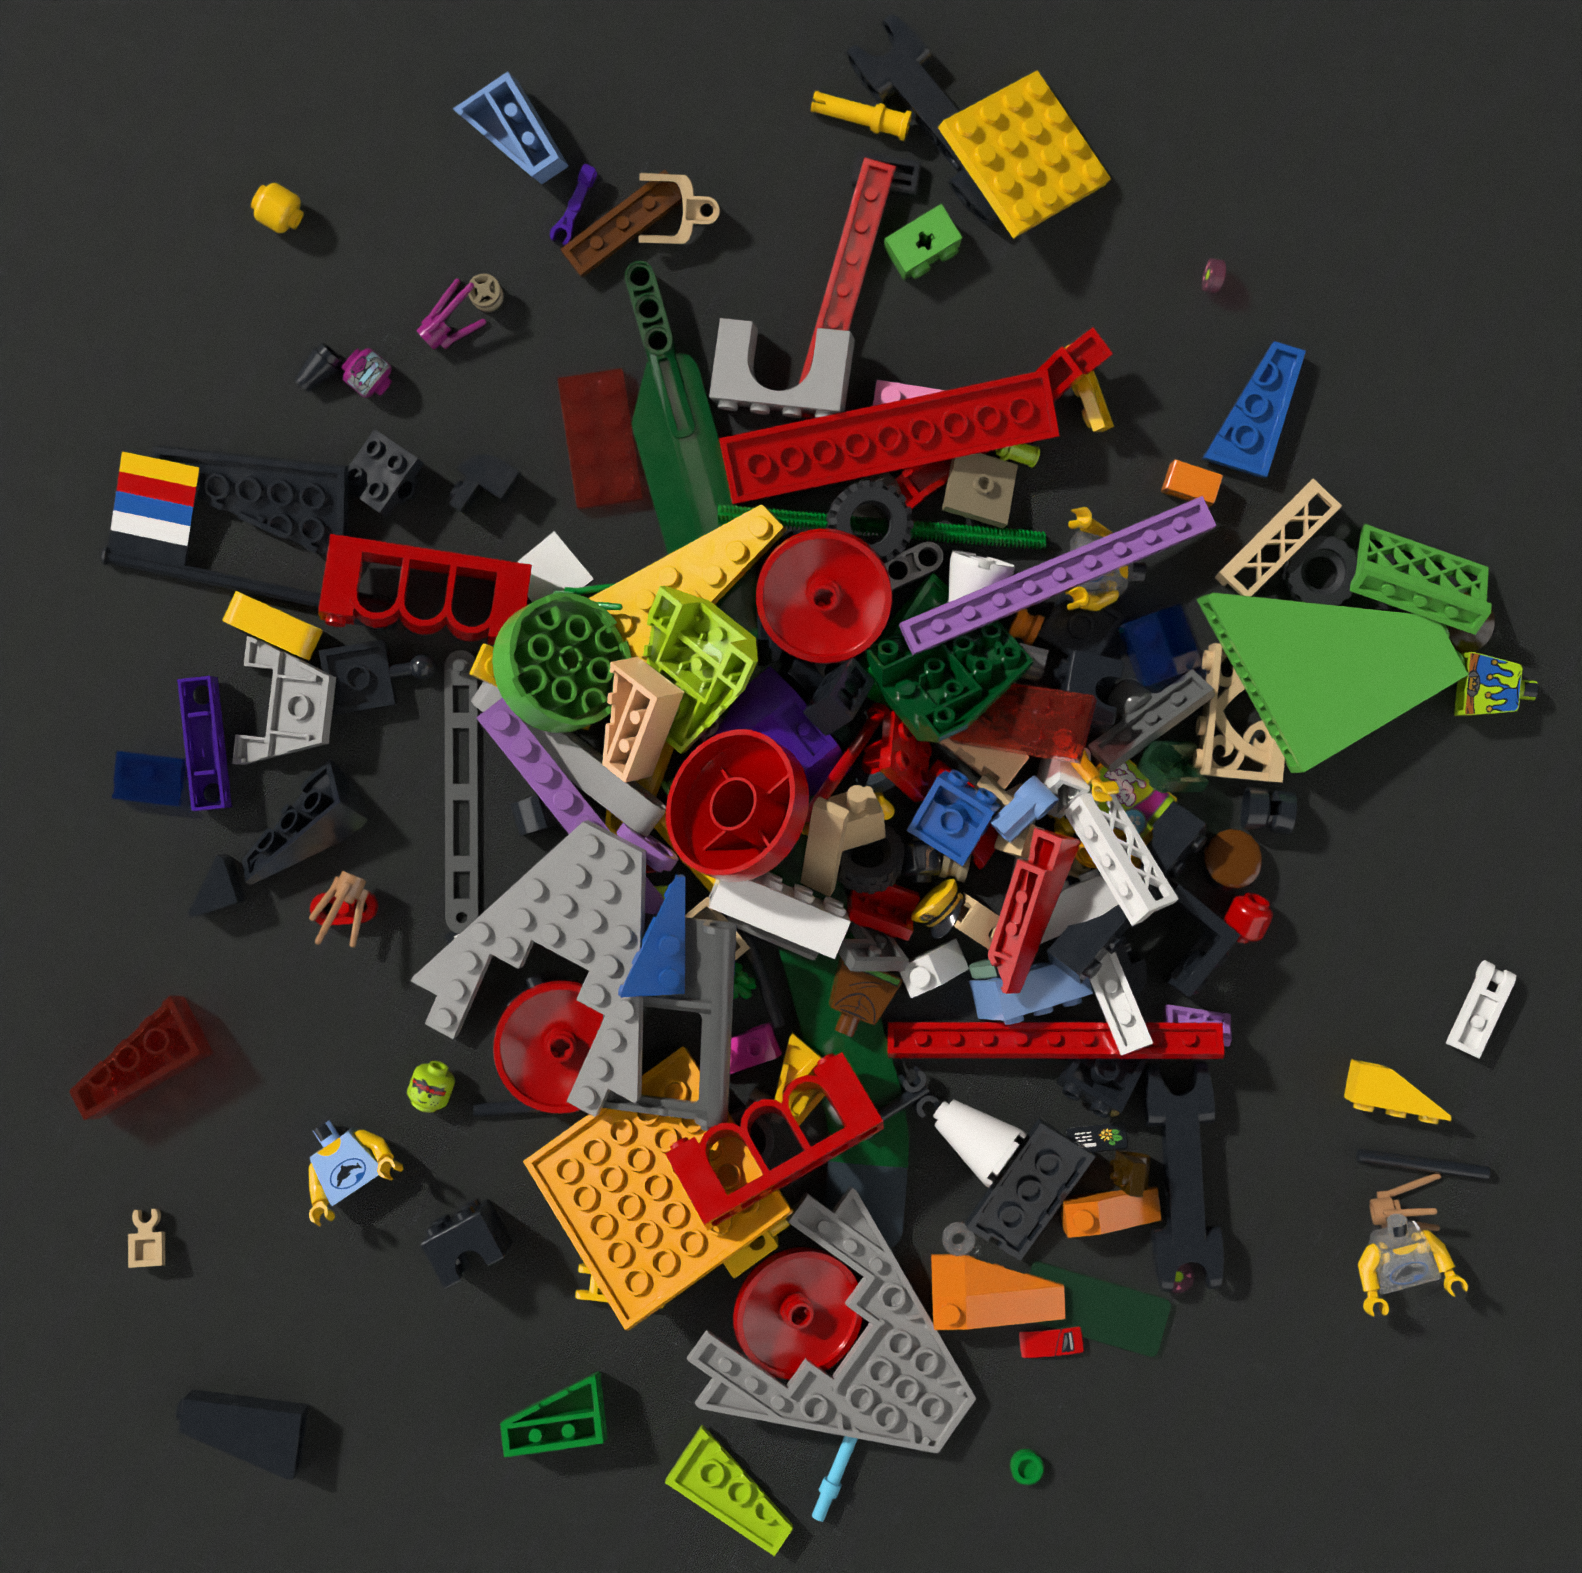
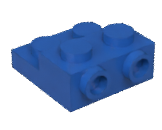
(954, 816)

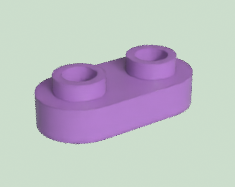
(658, 855)

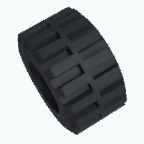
(888, 501)

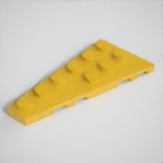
(701, 569)

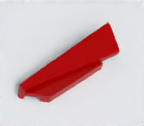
(1030, 905)

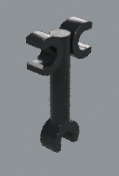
(916, 1094)

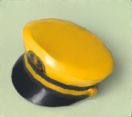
(940, 908)

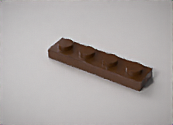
(621, 225)

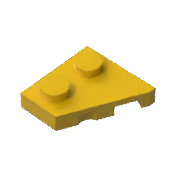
(798, 1062)

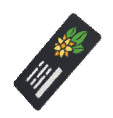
(1100, 1137)

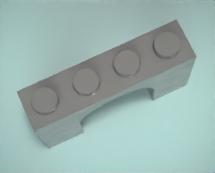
(818, 394)

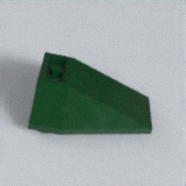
(950, 683)

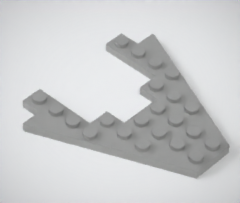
(585, 907)
(893, 1382)

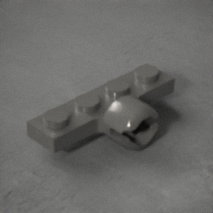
(1147, 716)

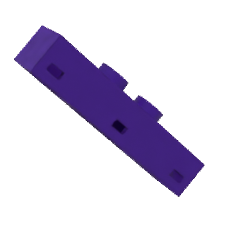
(204, 743)

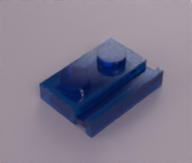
(148, 778)

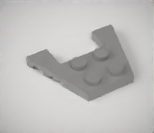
(297, 706)

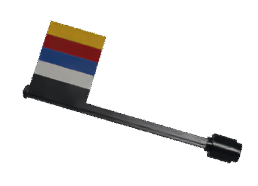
(155, 528)

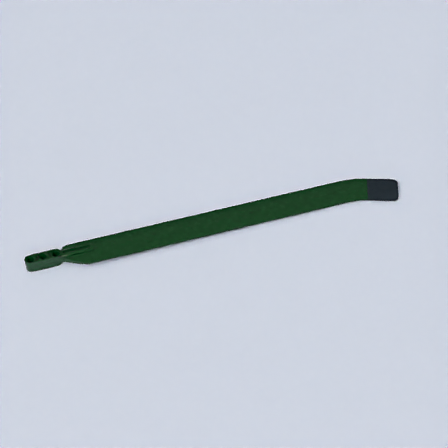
(686, 487)

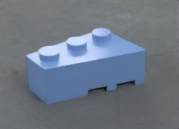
(513, 125)

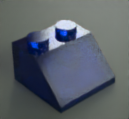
(1160, 645)

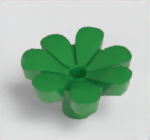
(742, 983)

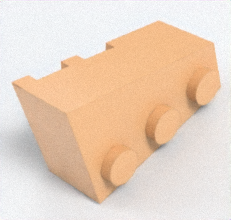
(640, 718)
(999, 764)

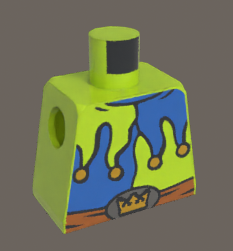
(1491, 686)

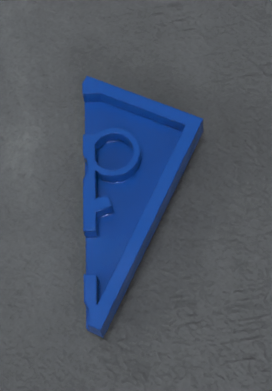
(661, 960)

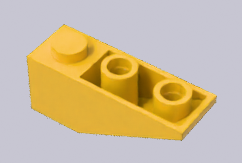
(1379, 1086)

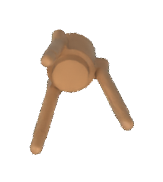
(347, 889)
(1384, 1206)

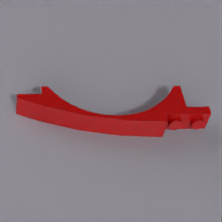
(1064, 368)

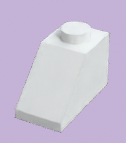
(933, 968)

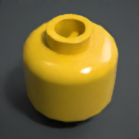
(277, 207)

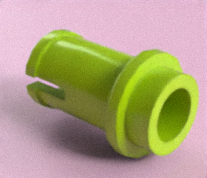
(1021, 453)

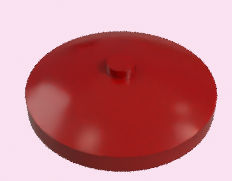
(824, 595)
(545, 1044)
(796, 1311)

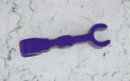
(585, 181)

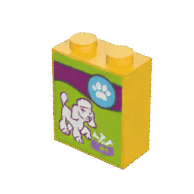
(1136, 797)

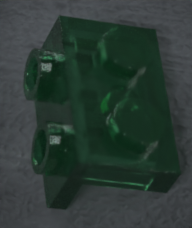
(1168, 767)

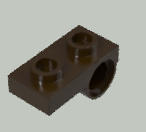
(1130, 1172)

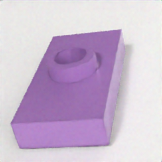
(1180, 1014)

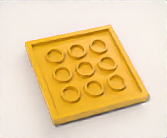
(1024, 153)

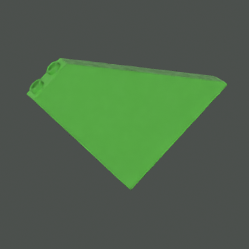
(1329, 670)

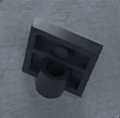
(384, 474)

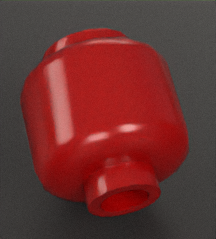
(1249, 917)

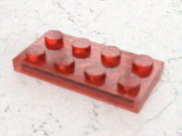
(600, 438)
(1034, 724)

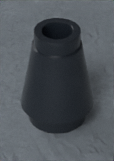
(318, 367)

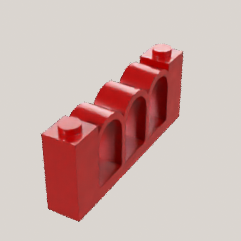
(343, 577)
(848, 1098)

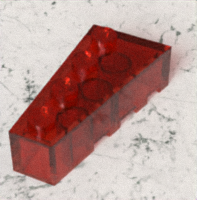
(152, 1054)

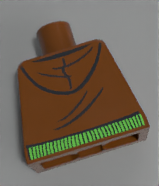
(861, 996)

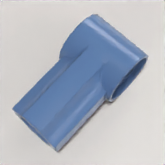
(1031, 802)

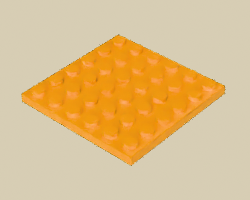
(628, 1206)

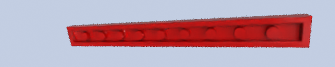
(1049, 1040)

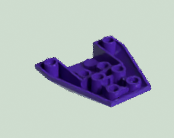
(777, 711)

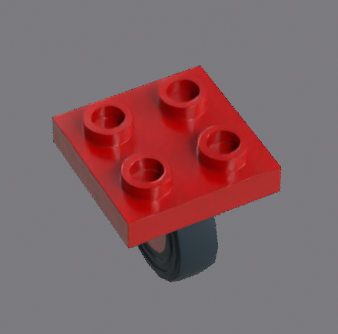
(894, 760)

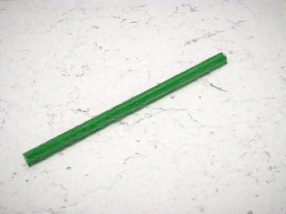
(919, 528)

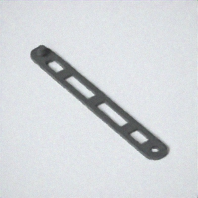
(456, 673)

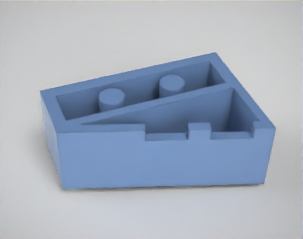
(1043, 988)

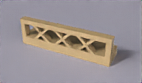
(1276, 526)

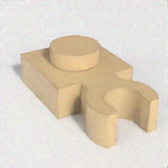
(146, 1246)

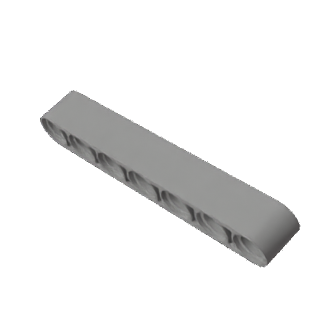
(584, 768)

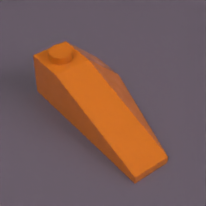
(989, 1295)

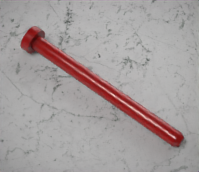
(876, 715)

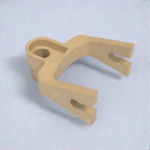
(691, 209)

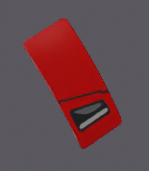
(1051, 1342)

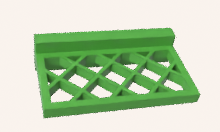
(1417, 592)

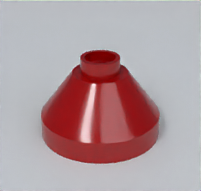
(737, 805)

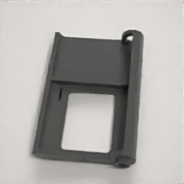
(710, 992)

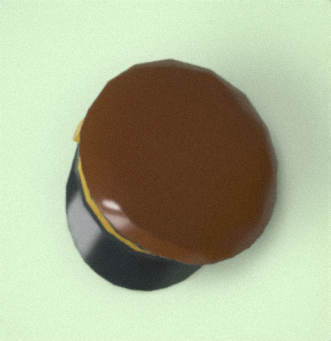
(1232, 860)

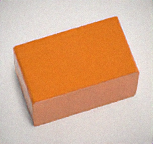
(1191, 482)

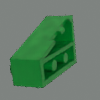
(559, 1421)

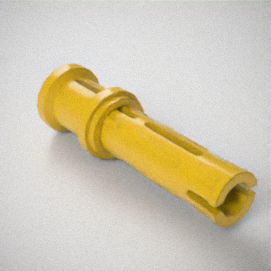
(877, 118)

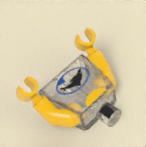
(1107, 588)
(1401, 1259)

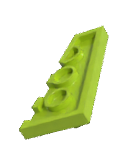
(725, 1490)

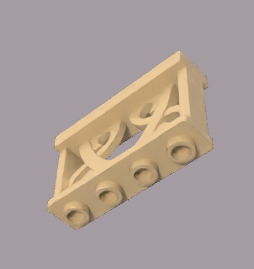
(1264, 753)

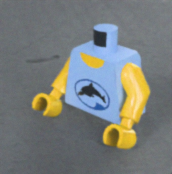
(345, 1166)

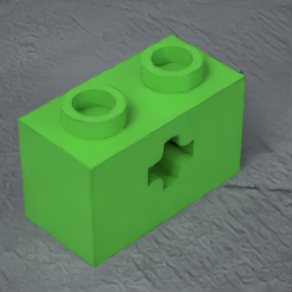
(931, 227)

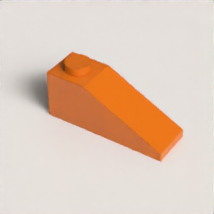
(1108, 1212)

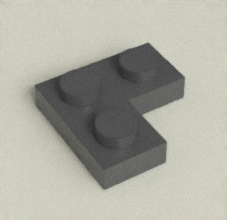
(872, 951)

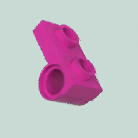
(753, 1047)

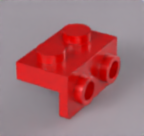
(885, 910)

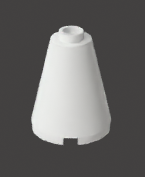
(974, 572)
(978, 1138)

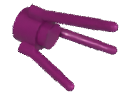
(434, 328)

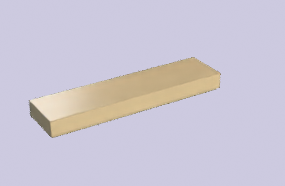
(824, 846)

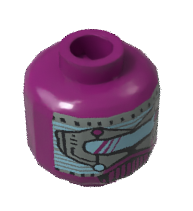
(367, 372)

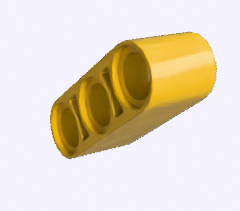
(272, 625)

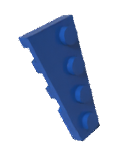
(1256, 420)

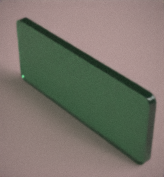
(1108, 1310)

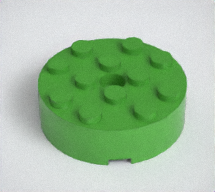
(557, 661)

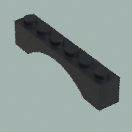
(1086, 943)

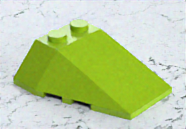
(701, 655)

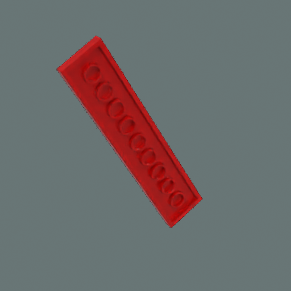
(889, 436)

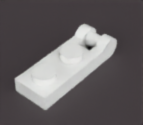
(1481, 1009)

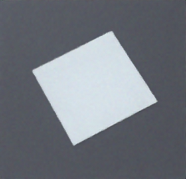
(553, 568)

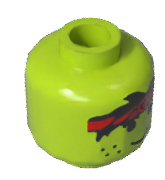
(430, 1086)

